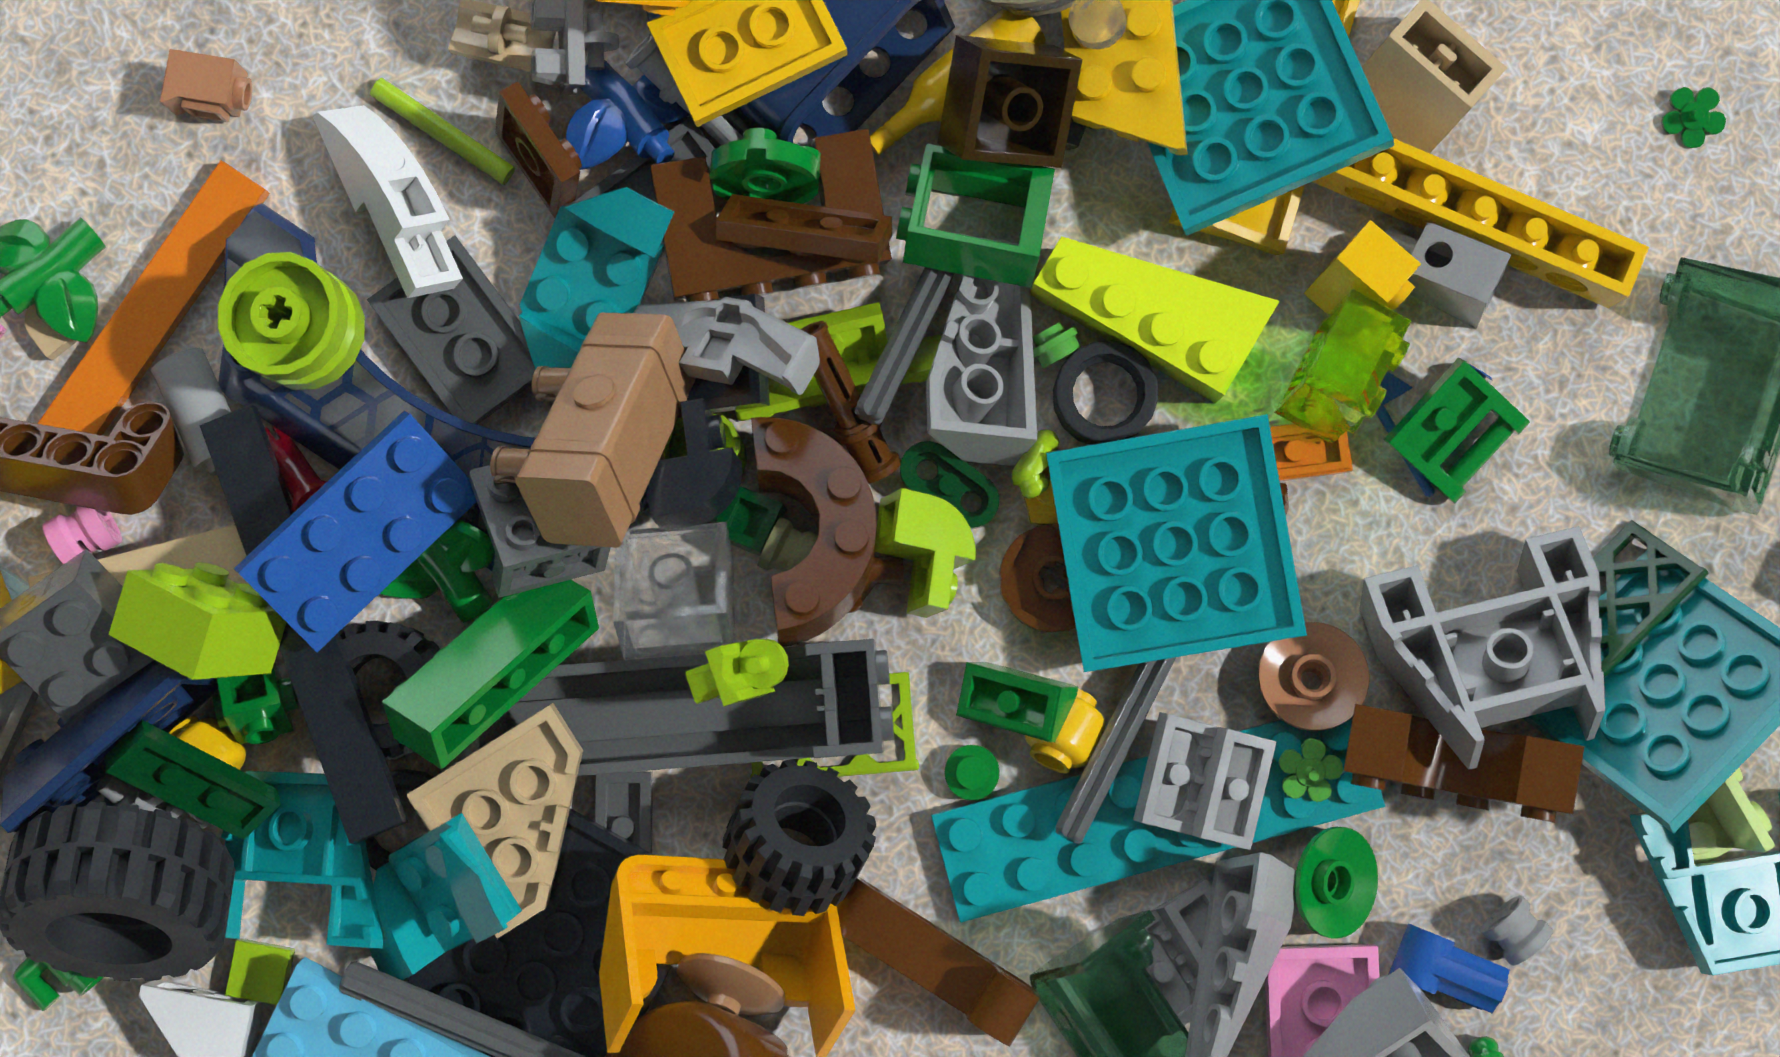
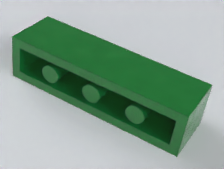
(489, 669)

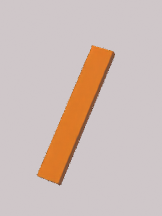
(155, 304)

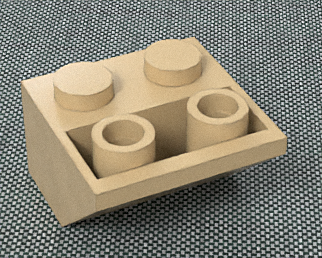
(1429, 76)

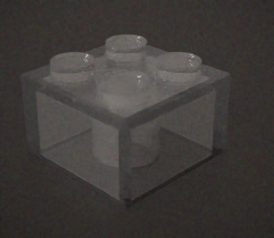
(674, 591)

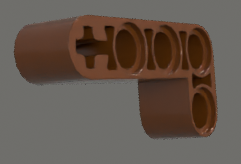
(92, 470)
(937, 961)

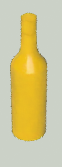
(930, 86)

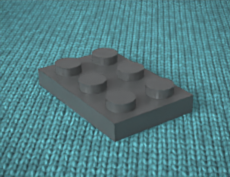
(461, 340)

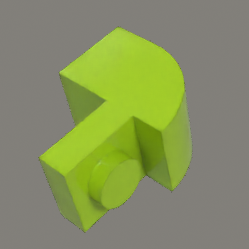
(932, 536)

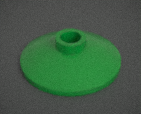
(1336, 882)

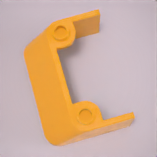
(693, 906)

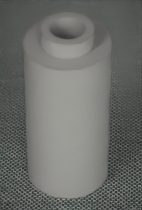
(192, 400)

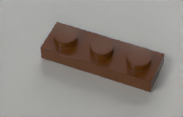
(804, 229)

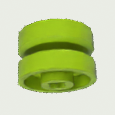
(291, 321)

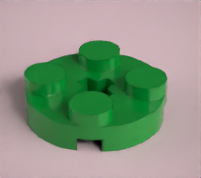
(765, 168)

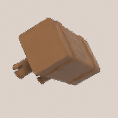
(602, 430)

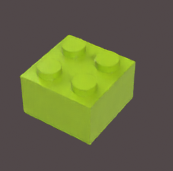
(197, 621)

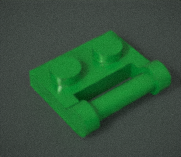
(1445, 419)

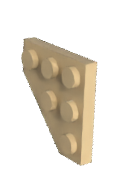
(515, 802)

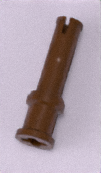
(861, 438)

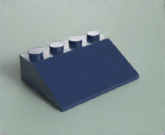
(72, 760)

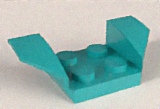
(591, 264)
(437, 898)

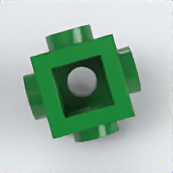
(256, 706)

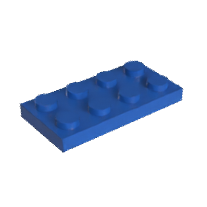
(359, 531)

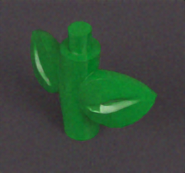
(50, 275)
(450, 568)

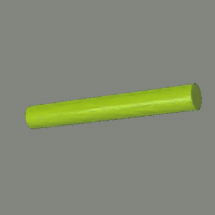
(442, 131)

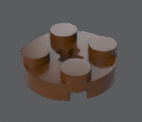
(1023, 587)

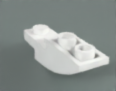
(396, 192)

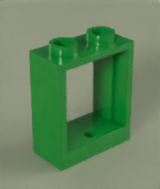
(991, 181)

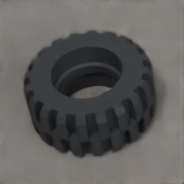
(116, 892)

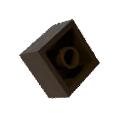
(1009, 101)

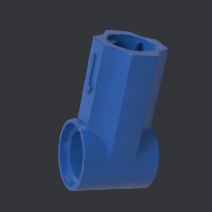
(1441, 967)

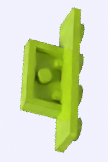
(860, 341)

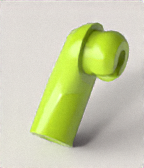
(1029, 468)

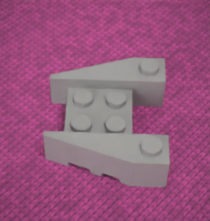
(1498, 654)

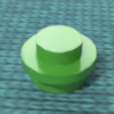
(1055, 344)

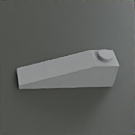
(984, 374)
(1243, 933)
(1388, 1021)

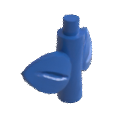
(619, 116)

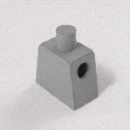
(1466, 276)

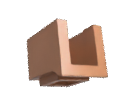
(205, 86)

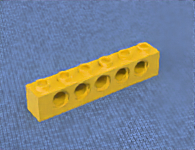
(1536, 234)

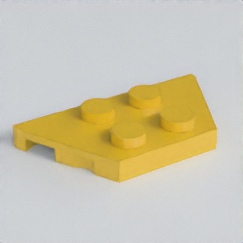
(1135, 81)

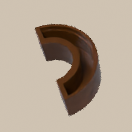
(834, 490)
(1511, 767)

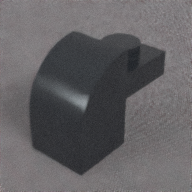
(703, 482)

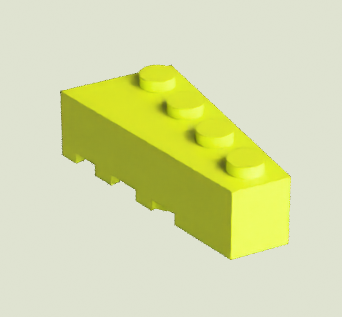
(1172, 318)

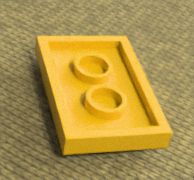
(743, 49)

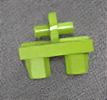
(739, 671)

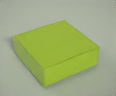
(259, 971)

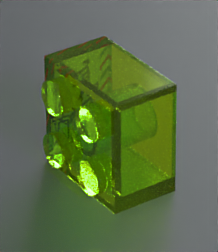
(1344, 367)

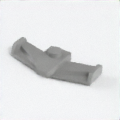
(732, 333)

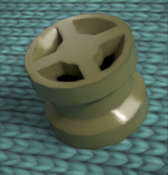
(786, 546)

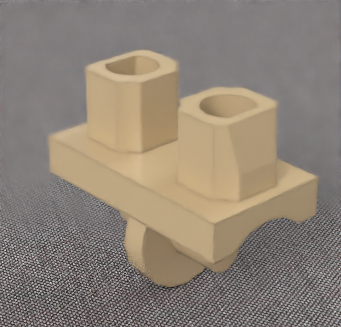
(497, 35)

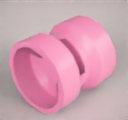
(80, 531)

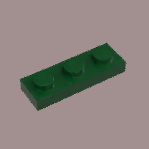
(191, 780)

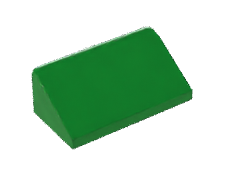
(1015, 700)

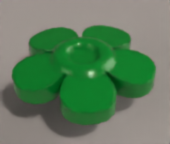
(1693, 115)

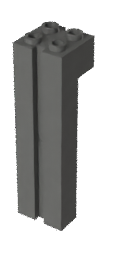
(646, 718)

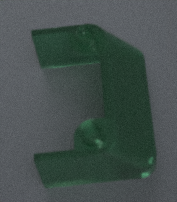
(1106, 996)

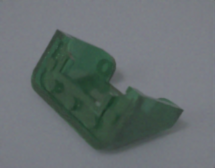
(1713, 389)

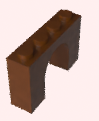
(707, 266)

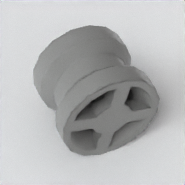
(1516, 930)

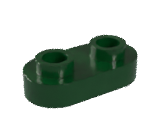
(951, 482)

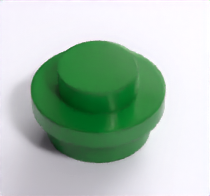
(971, 772)

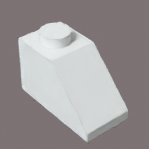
(203, 1019)

